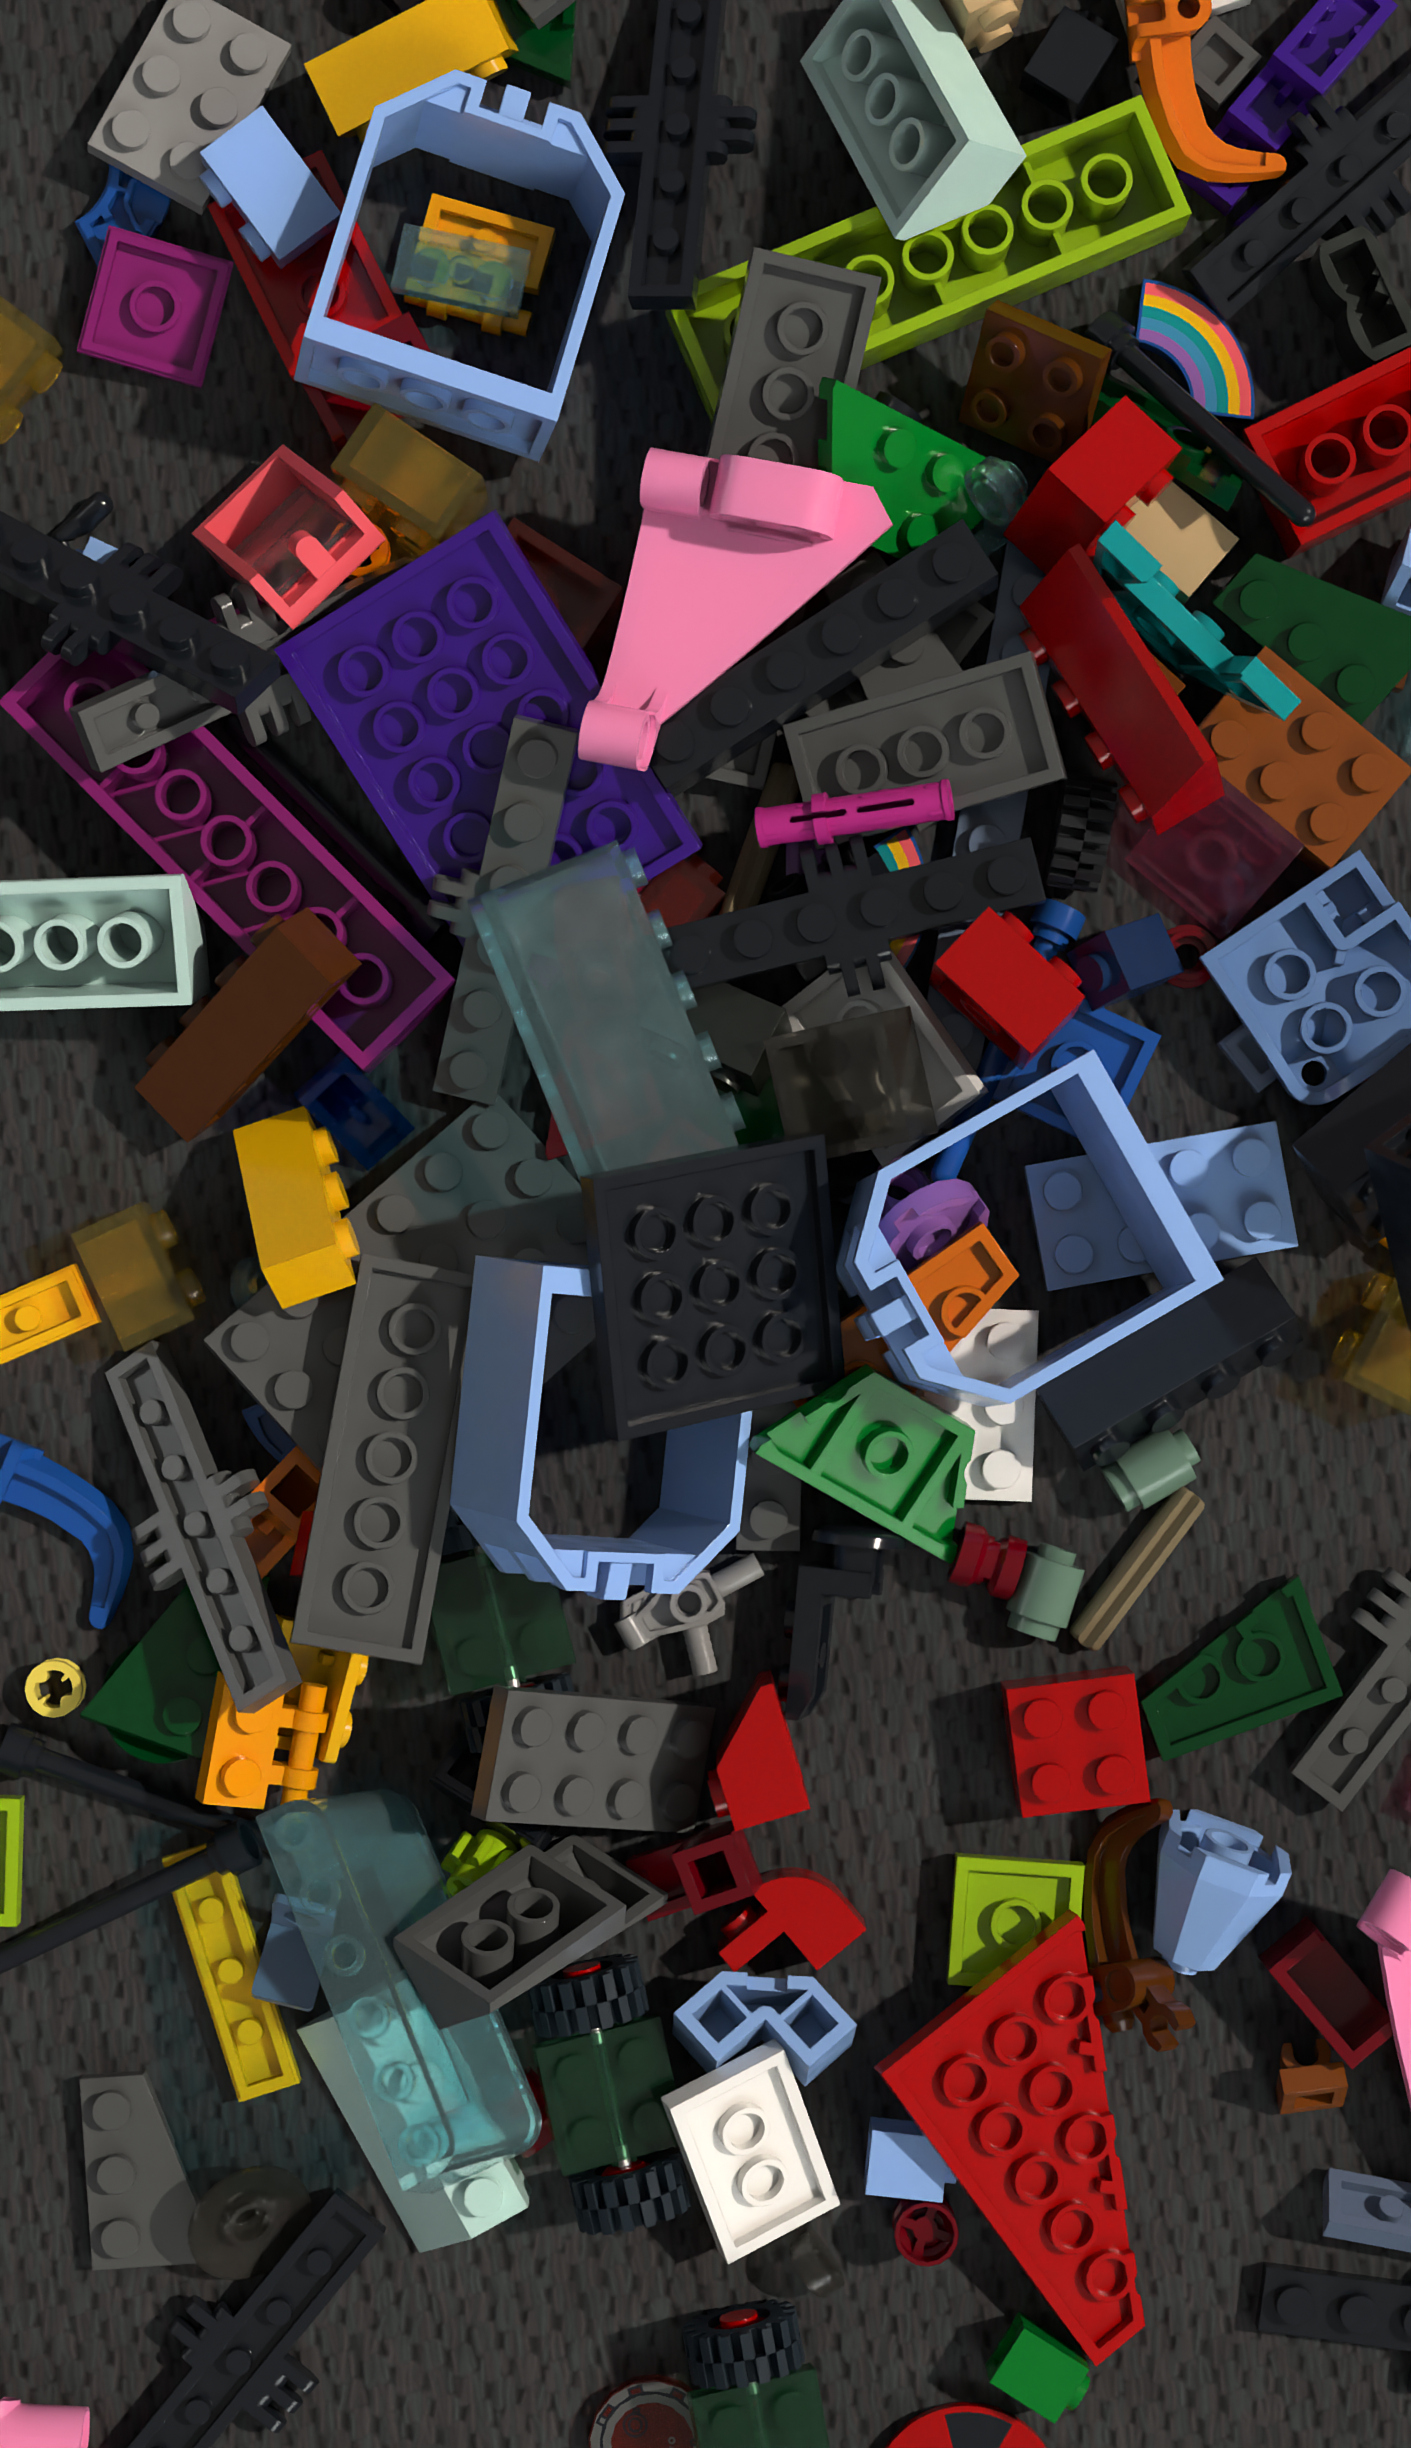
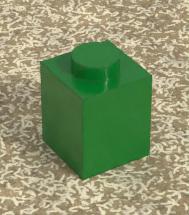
(1038, 2368)

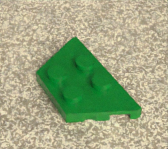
(907, 464)
(879, 1455)

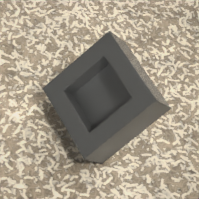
(1220, 62)

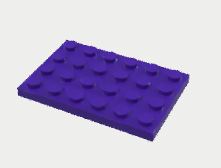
(424, 697)

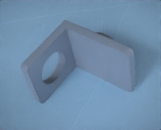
(285, 1967)

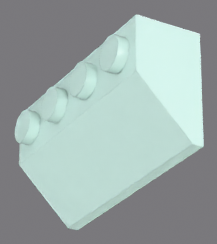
(912, 111)
(101, 943)
(430, 2219)

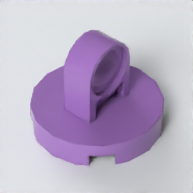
(928, 1216)

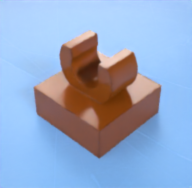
(1312, 2086)

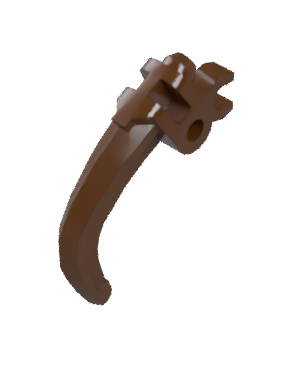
(1120, 1979)

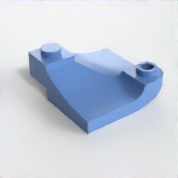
(1323, 980)

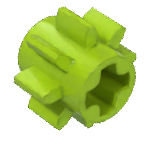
(475, 1857)

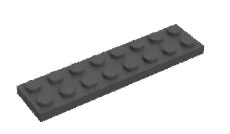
(788, 333)

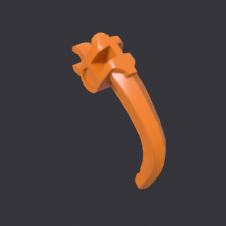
(1162, 53)

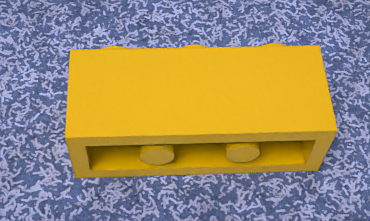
(407, 54)
(296, 1206)

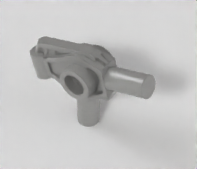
(699, 1603)

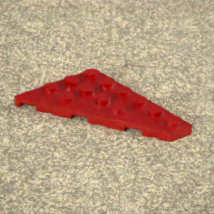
(1023, 2122)

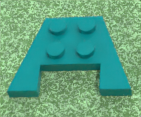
(1183, 639)

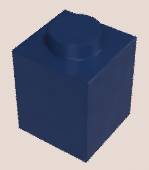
(1125, 962)

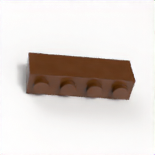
(246, 1023)

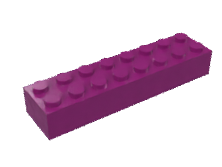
(239, 853)

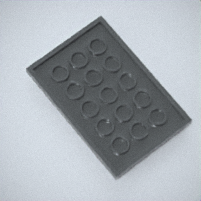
(463, 1195)

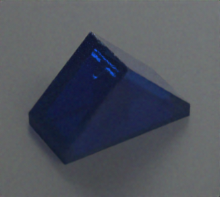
(354, 1110)

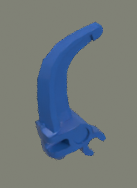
(78, 1508)

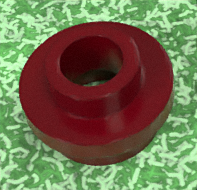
(1202, 943)

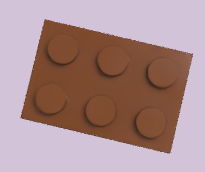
(1309, 773)

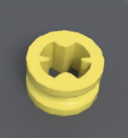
(43, 1673)

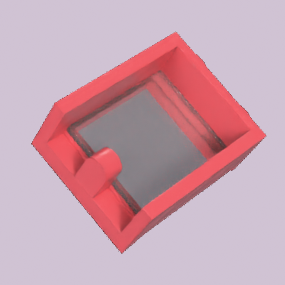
(289, 535)

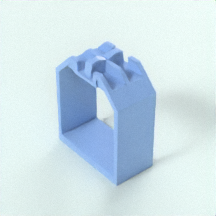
(423, 386)
(1133, 1181)
(498, 1445)

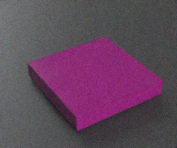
(155, 307)

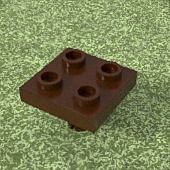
(1033, 382)

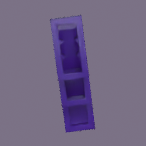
(1302, 66)

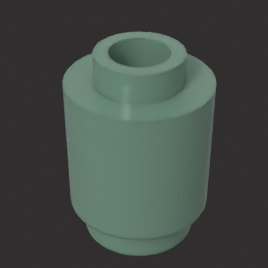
(1152, 1469)
(1045, 1592)

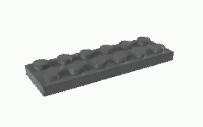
(387, 1464)

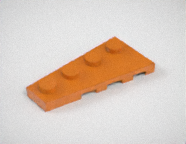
(955, 1287)

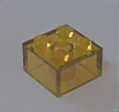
(408, 482)

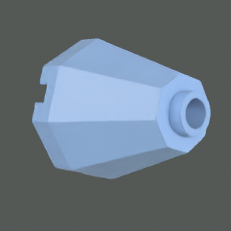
(1211, 1888)

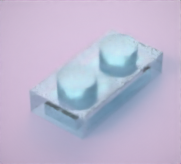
(461, 271)

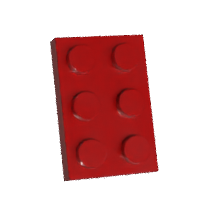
(288, 293)

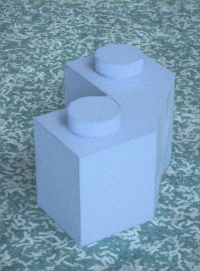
(742, 2010)

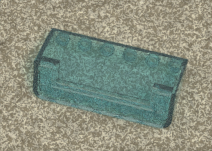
(605, 1013)
(355, 1880)

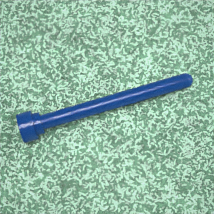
(1053, 929)

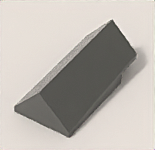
(520, 1927)

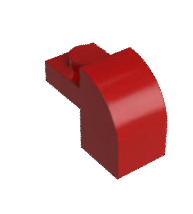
(800, 1905)

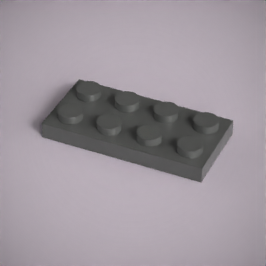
(974, 727)
(592, 1760)

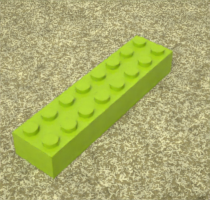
(1065, 212)

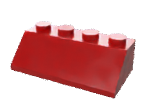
(1341, 452)
(1120, 695)

